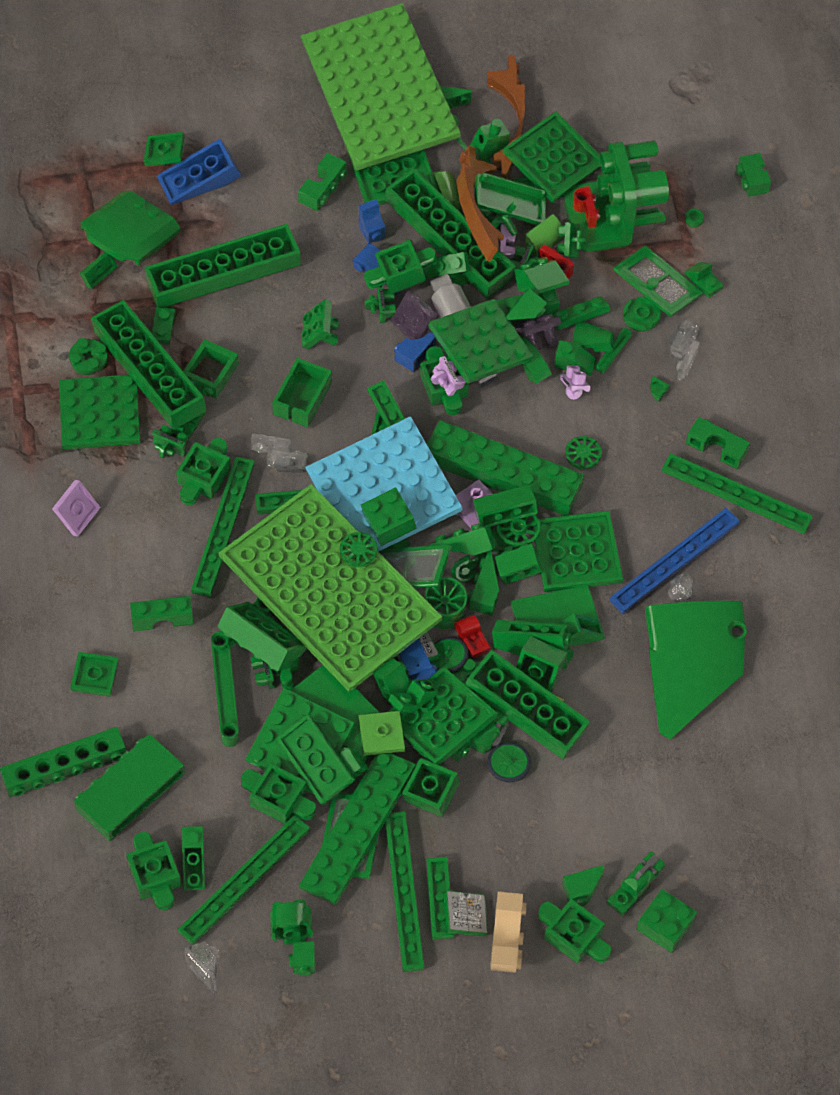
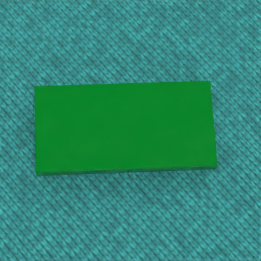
(555, 606)
(315, 759)

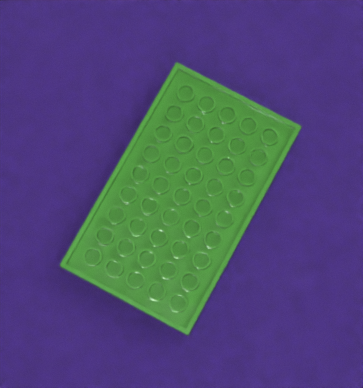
(380, 86)
(338, 611)

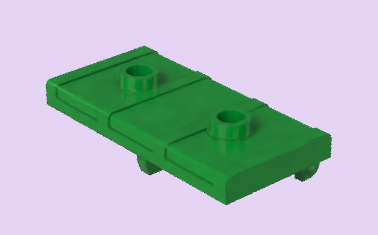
(510, 198)

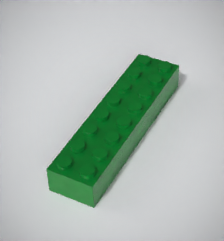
(447, 231)
(222, 266)
(148, 364)
(504, 467)

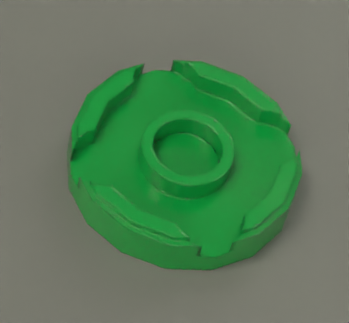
(641, 314)

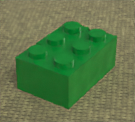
(302, 392)

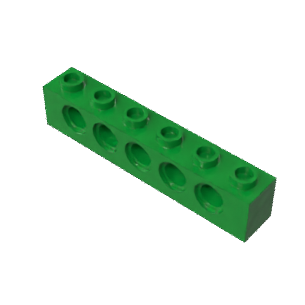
(69, 753)

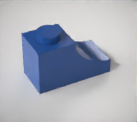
(371, 221)
(413, 352)

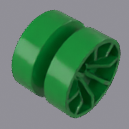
(448, 600)

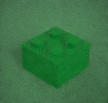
(388, 516)
(541, 662)
(431, 787)
(666, 920)

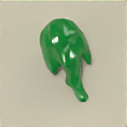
(463, 568)

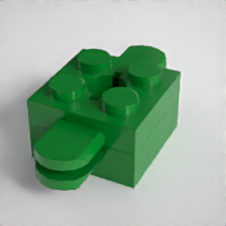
(396, 259)
(437, 394)
(203, 471)
(283, 787)
(153, 870)
(579, 924)

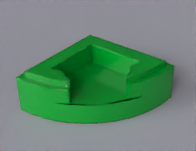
(658, 388)

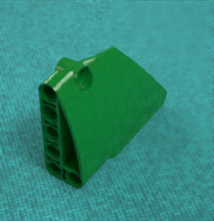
(692, 657)

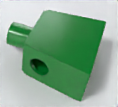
(490, 139)

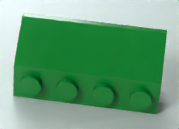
(261, 635)

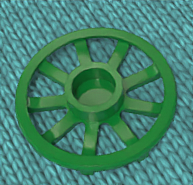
(519, 528)

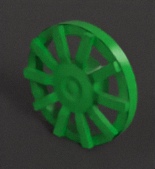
(583, 452)
(358, 549)

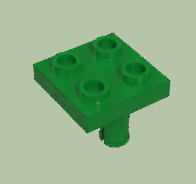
(318, 324)

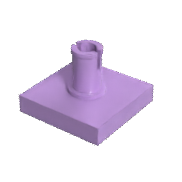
(466, 498)
(76, 508)

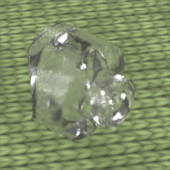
(681, 589)

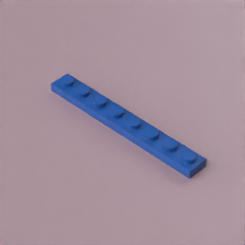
(674, 561)

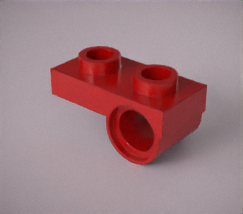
(586, 205)
(564, 262)
(470, 633)

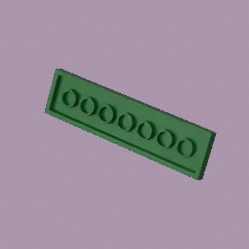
(357, 827)

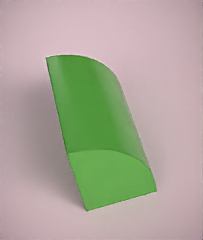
(447, 187)
(544, 233)

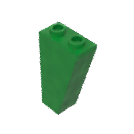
(513, 635)

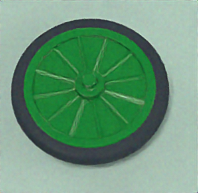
(452, 654)
(509, 762)

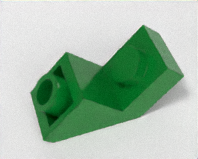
(416, 696)

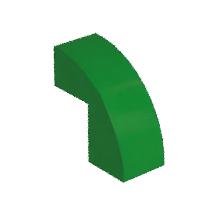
(537, 368)

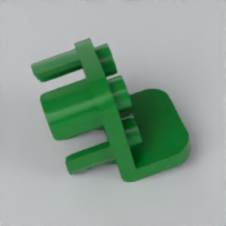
(619, 193)

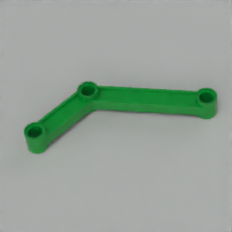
(224, 682)

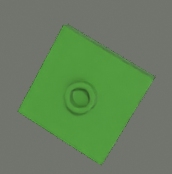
(381, 733)

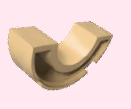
(507, 932)

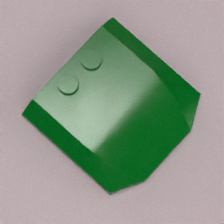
(130, 227)

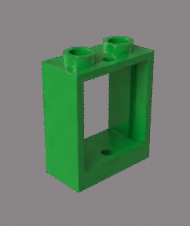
(218, 354)

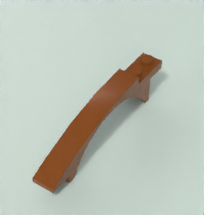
(510, 87)
(482, 230)

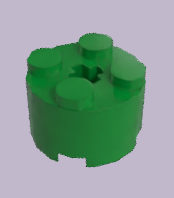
(291, 921)

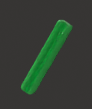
(609, 356)

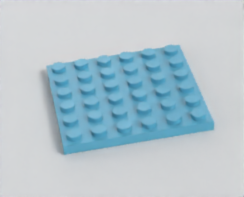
(378, 464)

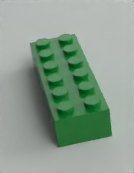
(527, 704)

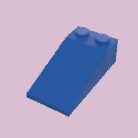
(199, 173)

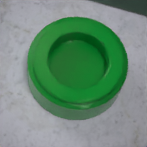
(694, 217)

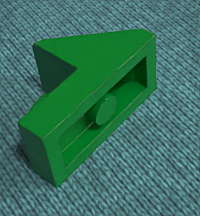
(704, 279)

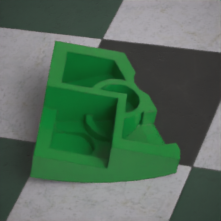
(593, 337)

